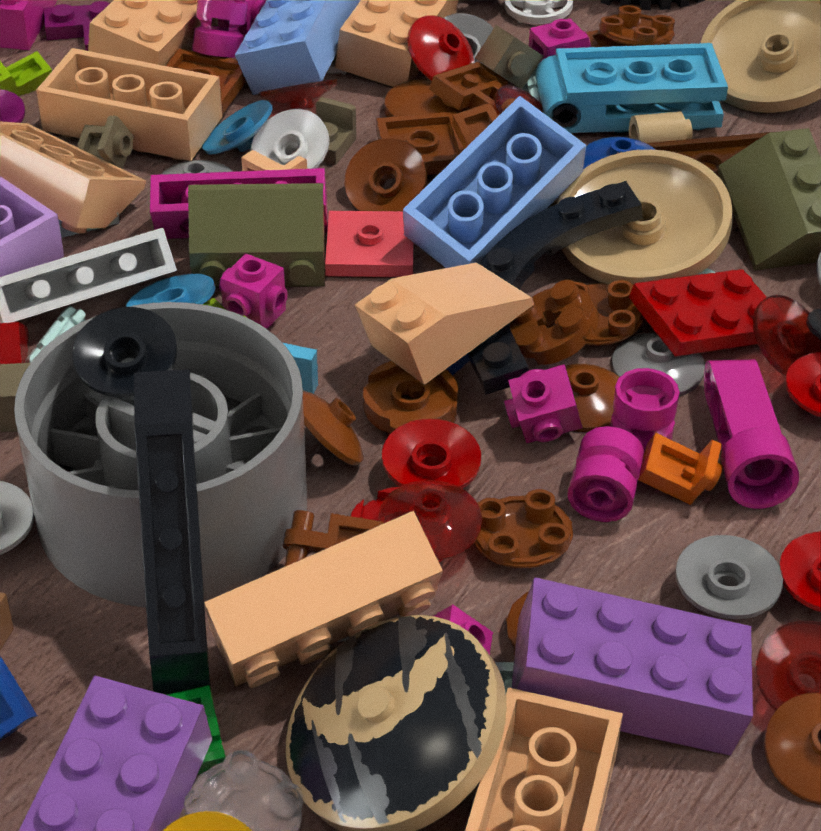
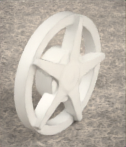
(538, 10)

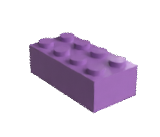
(660, 666)
(122, 762)

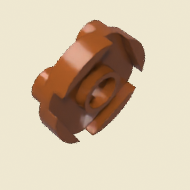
(569, 310)
(388, 409)

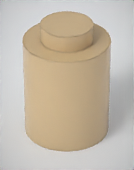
(660, 127)

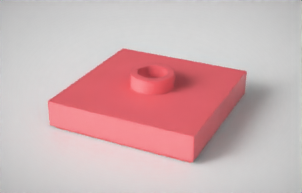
(367, 245)

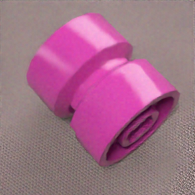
(216, 39)
(645, 404)
(606, 474)

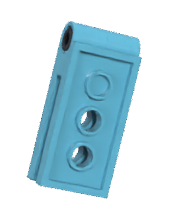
(607, 85)

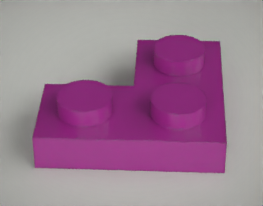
(71, 21)

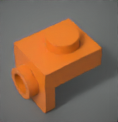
(679, 469)

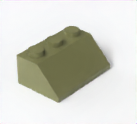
(777, 198)
(259, 220)

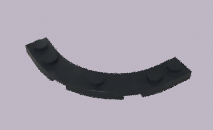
(514, 259)

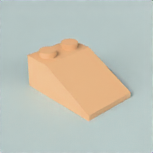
(438, 316)

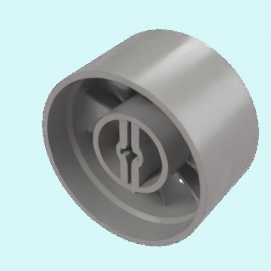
(244, 447)

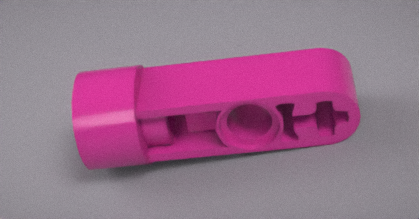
(753, 449)

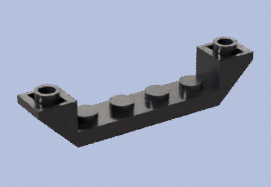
(170, 531)

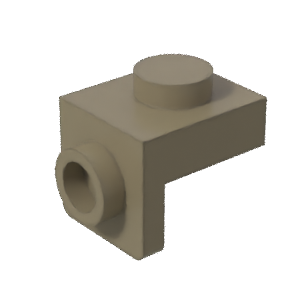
(108, 142)

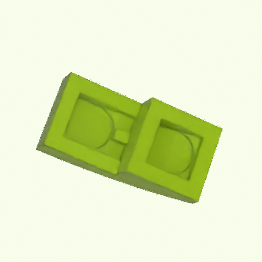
(24, 74)

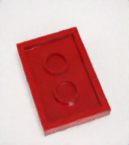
(700, 310)

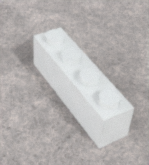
(84, 275)

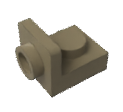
(341, 126)

